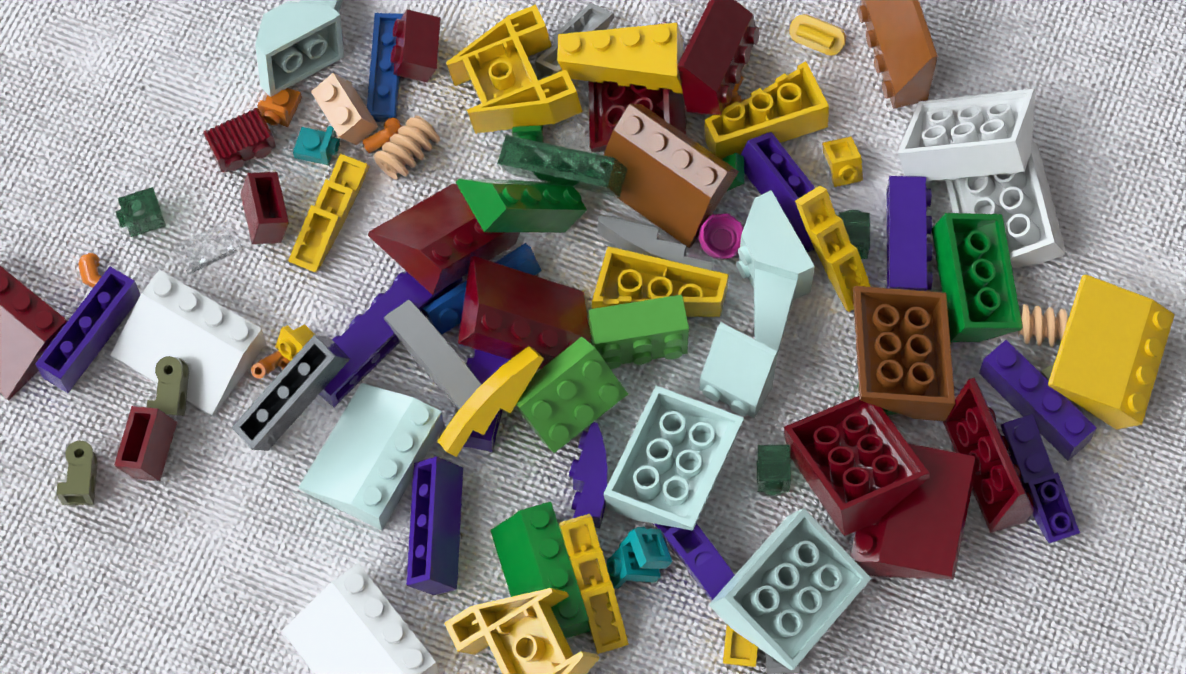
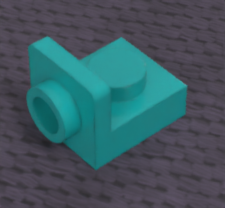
(316, 145)
(648, 548)
(623, 567)

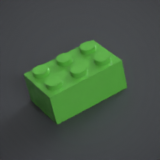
(640, 331)
(569, 394)

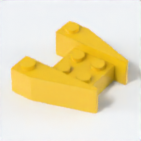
(506, 81)
(520, 635)

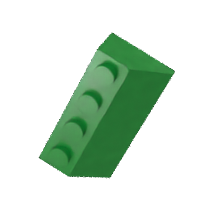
(522, 205)
(976, 276)
(537, 559)

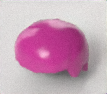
(721, 236)

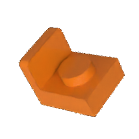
(280, 107)

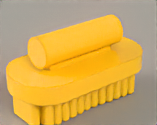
(817, 34)

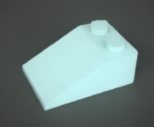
(738, 371)

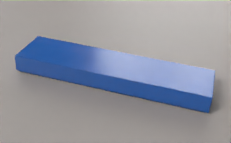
(383, 85)

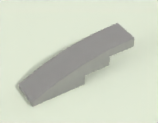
(589, 19)
(645, 240)
(433, 353)

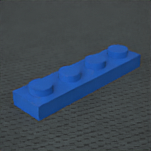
(448, 309)

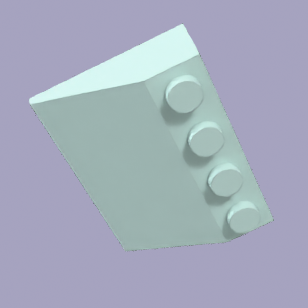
(373, 454)
(672, 460)
(791, 590)

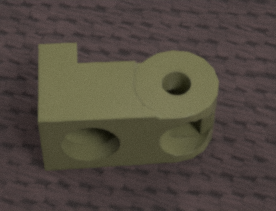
(172, 386)
(80, 475)

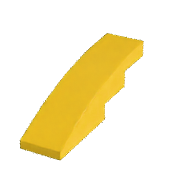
(329, 213)
(832, 244)
(497, 392)
(594, 583)

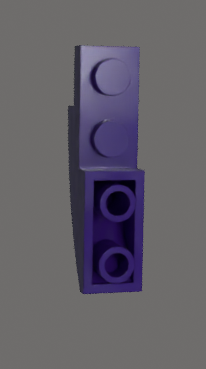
(590, 476)
(1049, 498)
(699, 557)

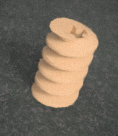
(406, 145)
(1042, 325)

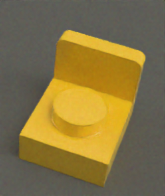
(844, 161)
(292, 341)
(738, 650)

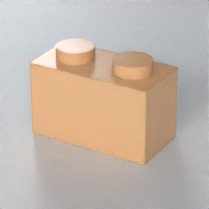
(344, 109)

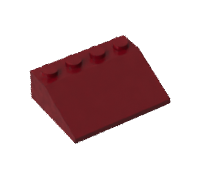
(610, 101)
(439, 239)
(517, 310)
(25, 332)
(854, 462)
(997, 479)
(927, 527)

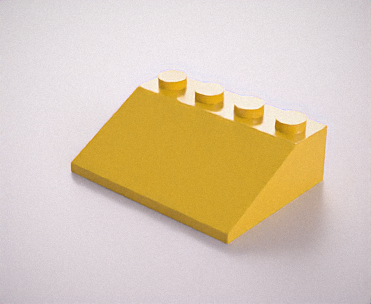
(1111, 352)

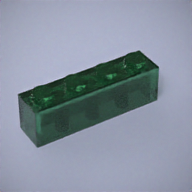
(562, 166)

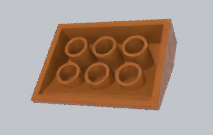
(901, 48)
(668, 173)
(904, 351)

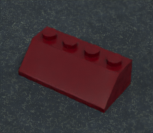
(716, 56)

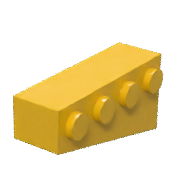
(625, 56)
(785, 108)
(640, 277)

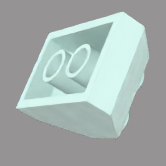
(297, 42)
(775, 267)

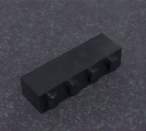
(290, 393)

